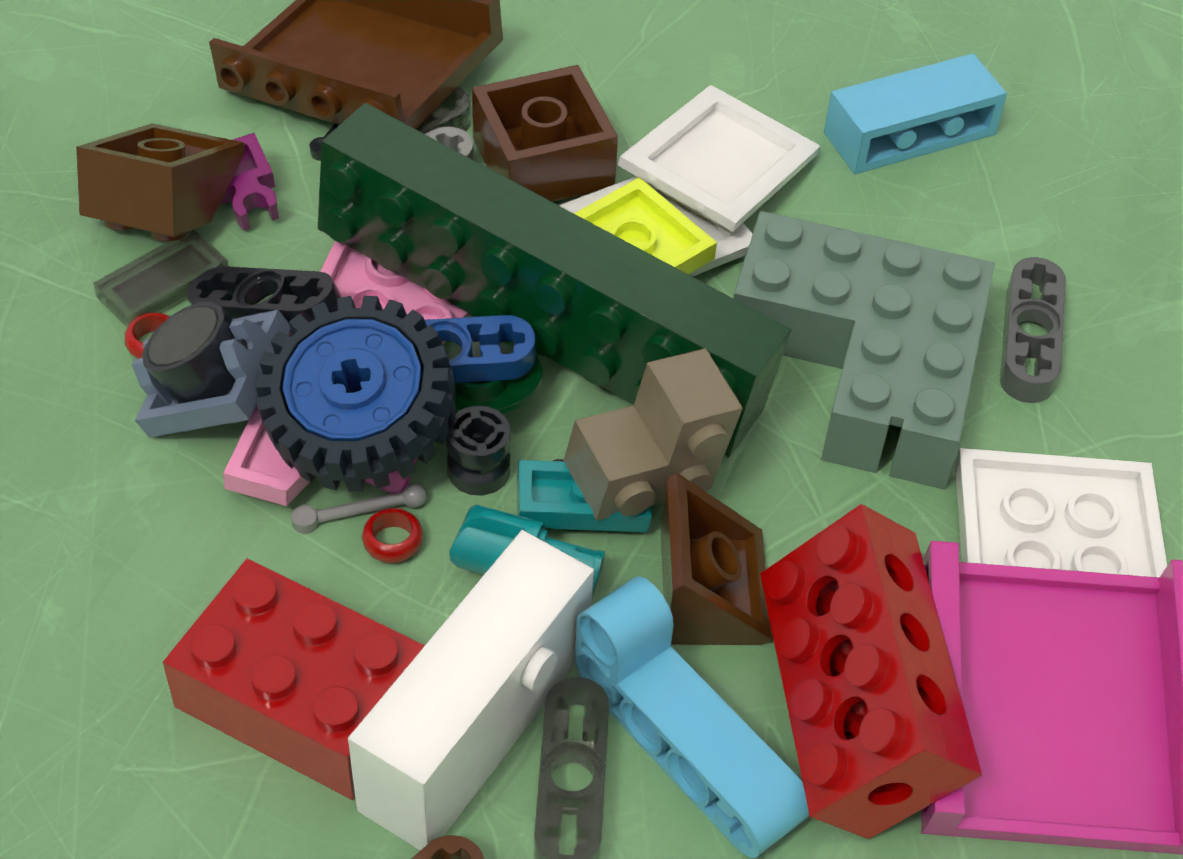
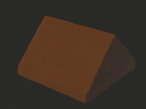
(711, 570)

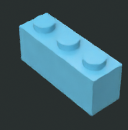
(914, 113)

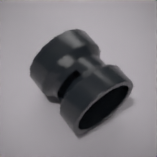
(478, 450)

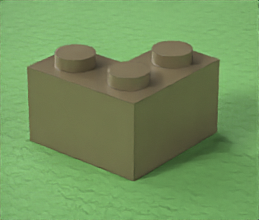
(675, 426)

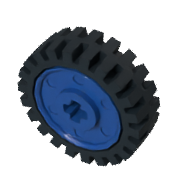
(356, 393)

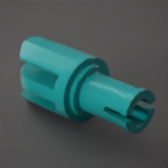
(490, 531)

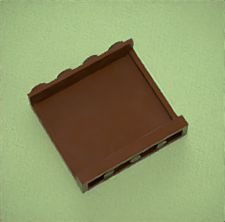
(348, 53)

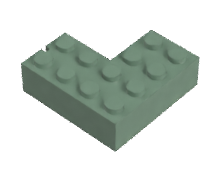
(895, 323)

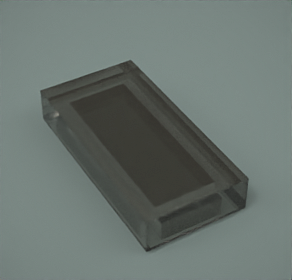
(157, 278)

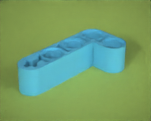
(684, 722)

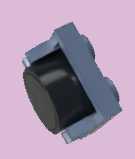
(203, 368)

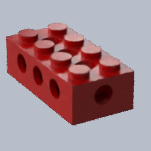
(867, 675)

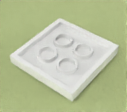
(1059, 513)

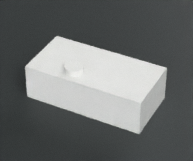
(470, 692)

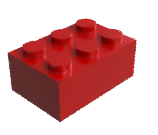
(286, 671)

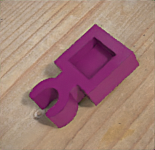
(252, 184)

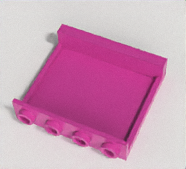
(1066, 703)

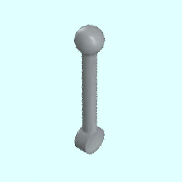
(306, 518)

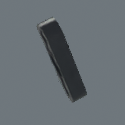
(243, 287)

